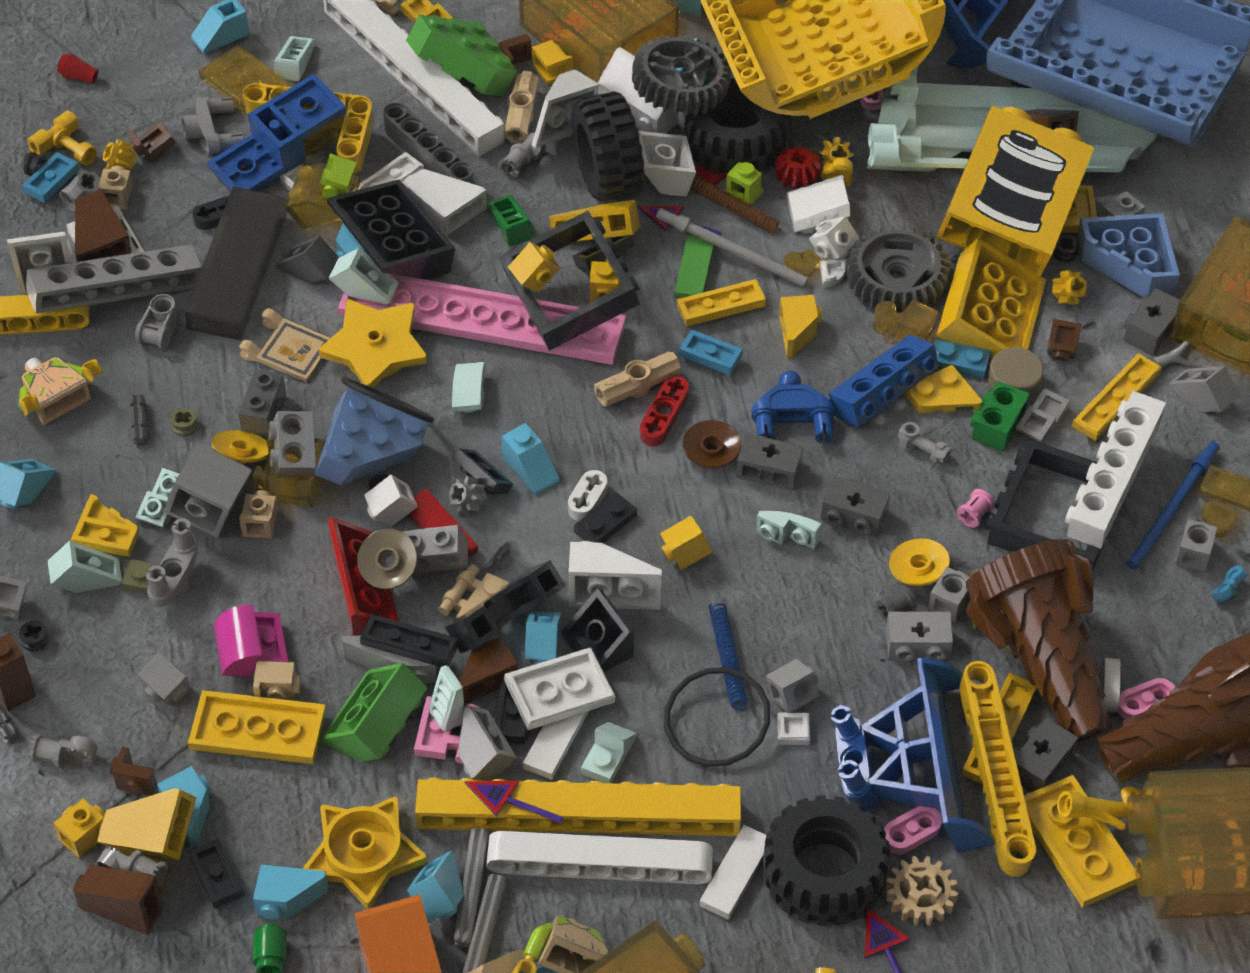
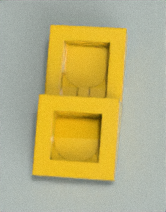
(414, 8)

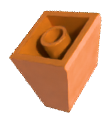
(397, 938)

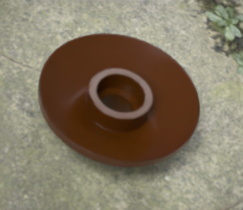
(711, 435)

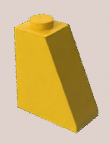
(150, 824)

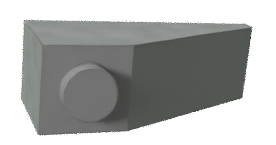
(377, 658)

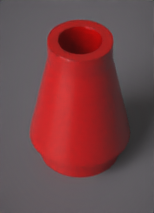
(76, 69)

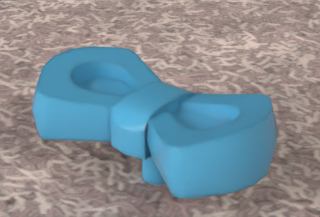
(1227, 588)

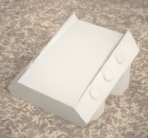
(818, 203)

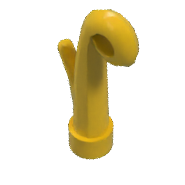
(1076, 806)

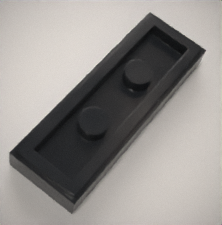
(409, 641)

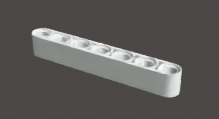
(599, 857)

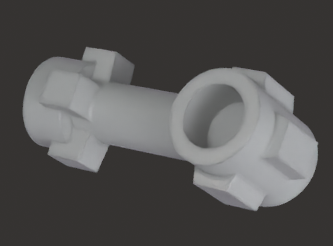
(910, 438)

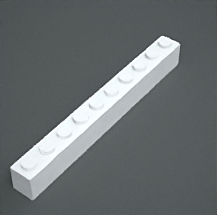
(424, 80)

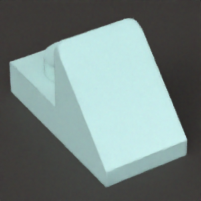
(608, 752)

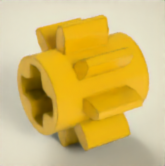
(835, 146)
(119, 155)
(1069, 287)

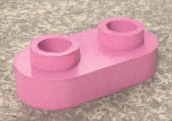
(1143, 696)
(909, 830)

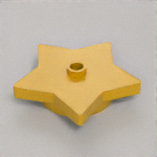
(375, 342)
(364, 848)

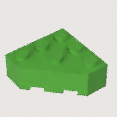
(464, 52)

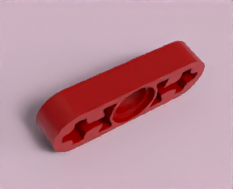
(664, 399)

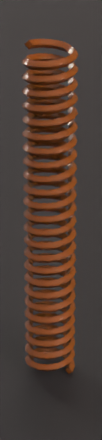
(718, 200)

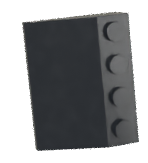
(395, 230)

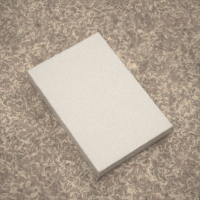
(559, 688)

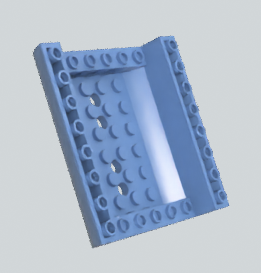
(1161, 45)

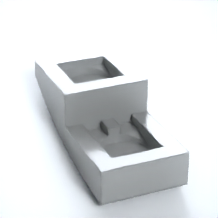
(1043, 415)

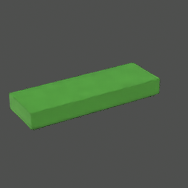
(694, 267)

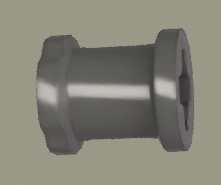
(897, 602)

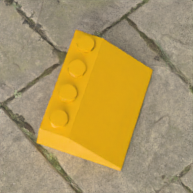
(991, 301)

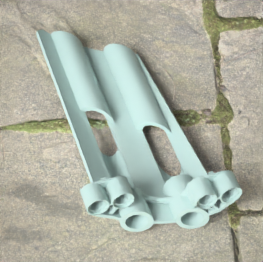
(931, 123)

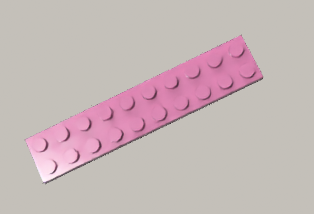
(495, 318)

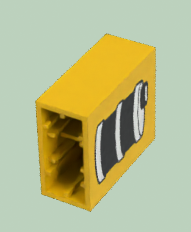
(1017, 187)

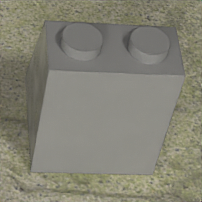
(207, 490)

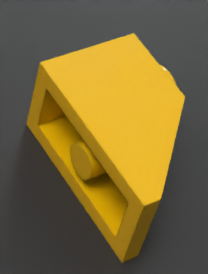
(798, 321)

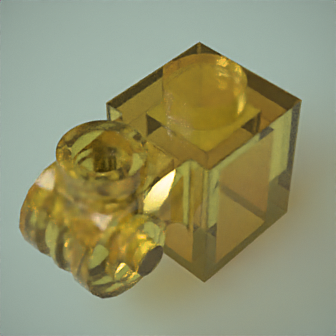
(915, 320)

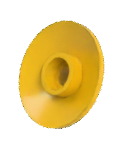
(240, 446)
(918, 562)

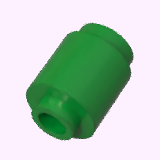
(269, 949)

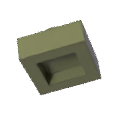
(135, 577)

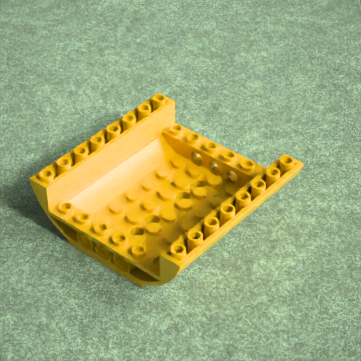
(822, 52)

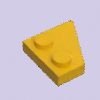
(943, 392)

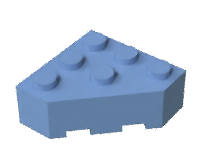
(1130, 251)
(367, 439)

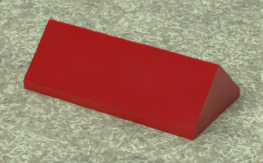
(359, 596)

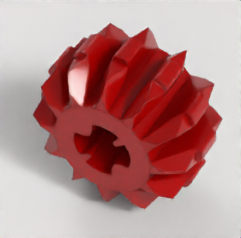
(797, 167)

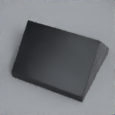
(603, 630)

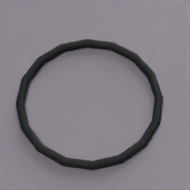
(387, 400)
(726, 762)

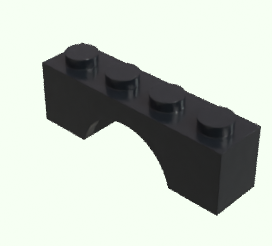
(506, 604)

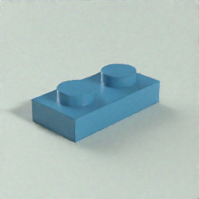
(50, 177)
(710, 352)
(964, 358)

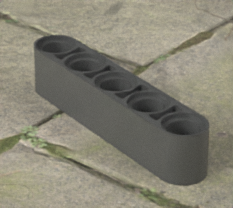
(424, 144)

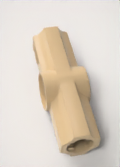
(521, 107)
(637, 379)

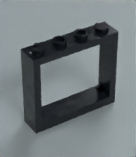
(592, 313)
(1047, 457)

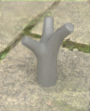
(1173, 356)

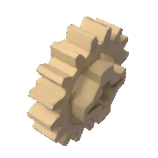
(921, 889)

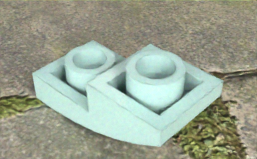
(468, 387)
(154, 502)
(779, 525)

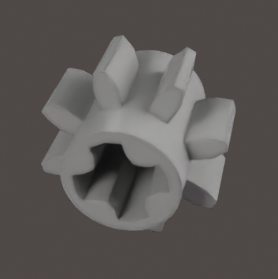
(467, 495)

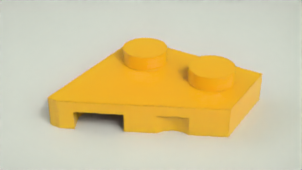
(105, 529)

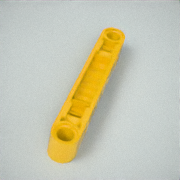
(998, 768)

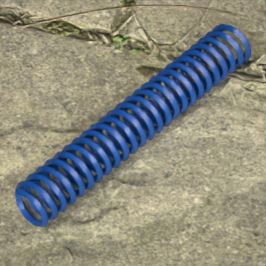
(731, 655)

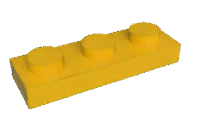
(721, 302)

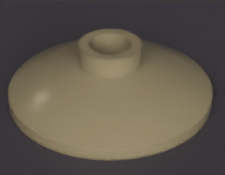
(377, 549)

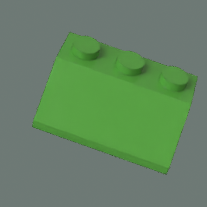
(375, 712)

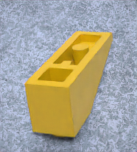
(616, 218)

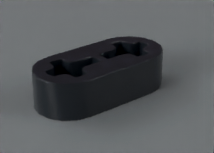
(213, 210)

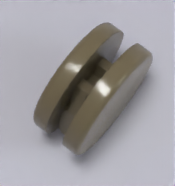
(1017, 369)

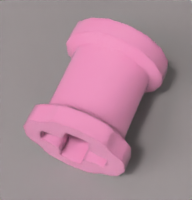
(975, 508)

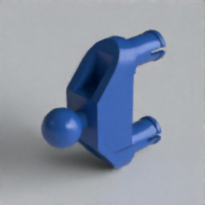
(793, 404)

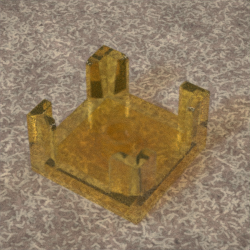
(290, 490)

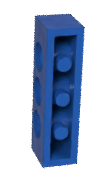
(884, 380)

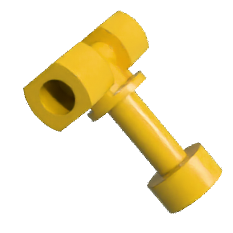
(60, 136)

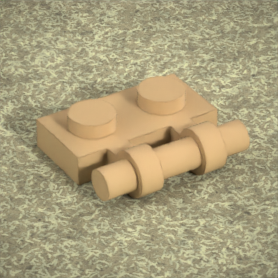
(467, 581)

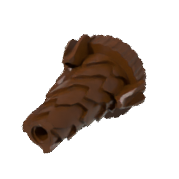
(1036, 608)
(1193, 722)

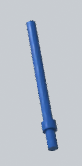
(1198, 468)

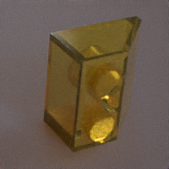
(306, 200)

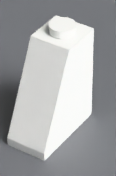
(446, 198)

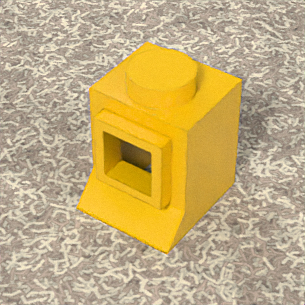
(550, 61)

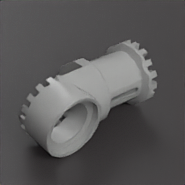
(519, 156)
(76, 750)
(136, 862)

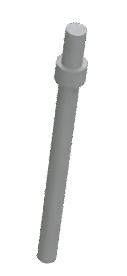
(684, 224)

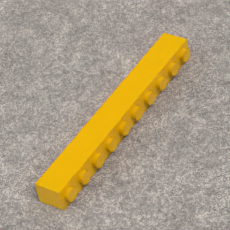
(585, 808)

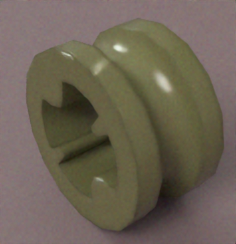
(183, 428)

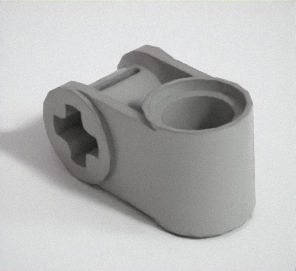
(158, 322)

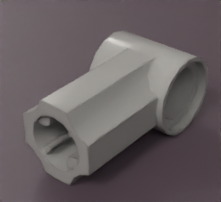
(82, 184)

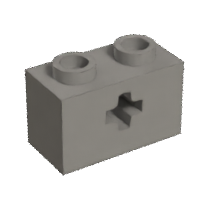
(919, 635)

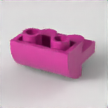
(247, 638)

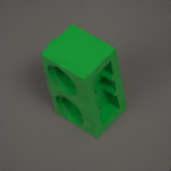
(999, 415)

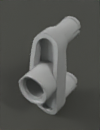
(201, 126)
(177, 562)

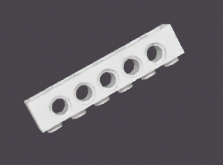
(1115, 470)

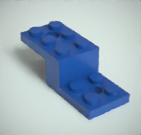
(278, 135)

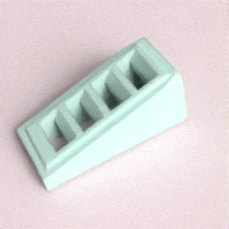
(291, 61)
(447, 700)

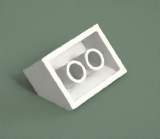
(618, 78)

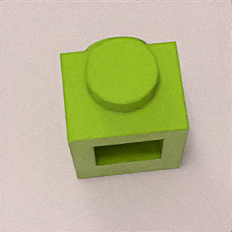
(337, 176)
(747, 177)

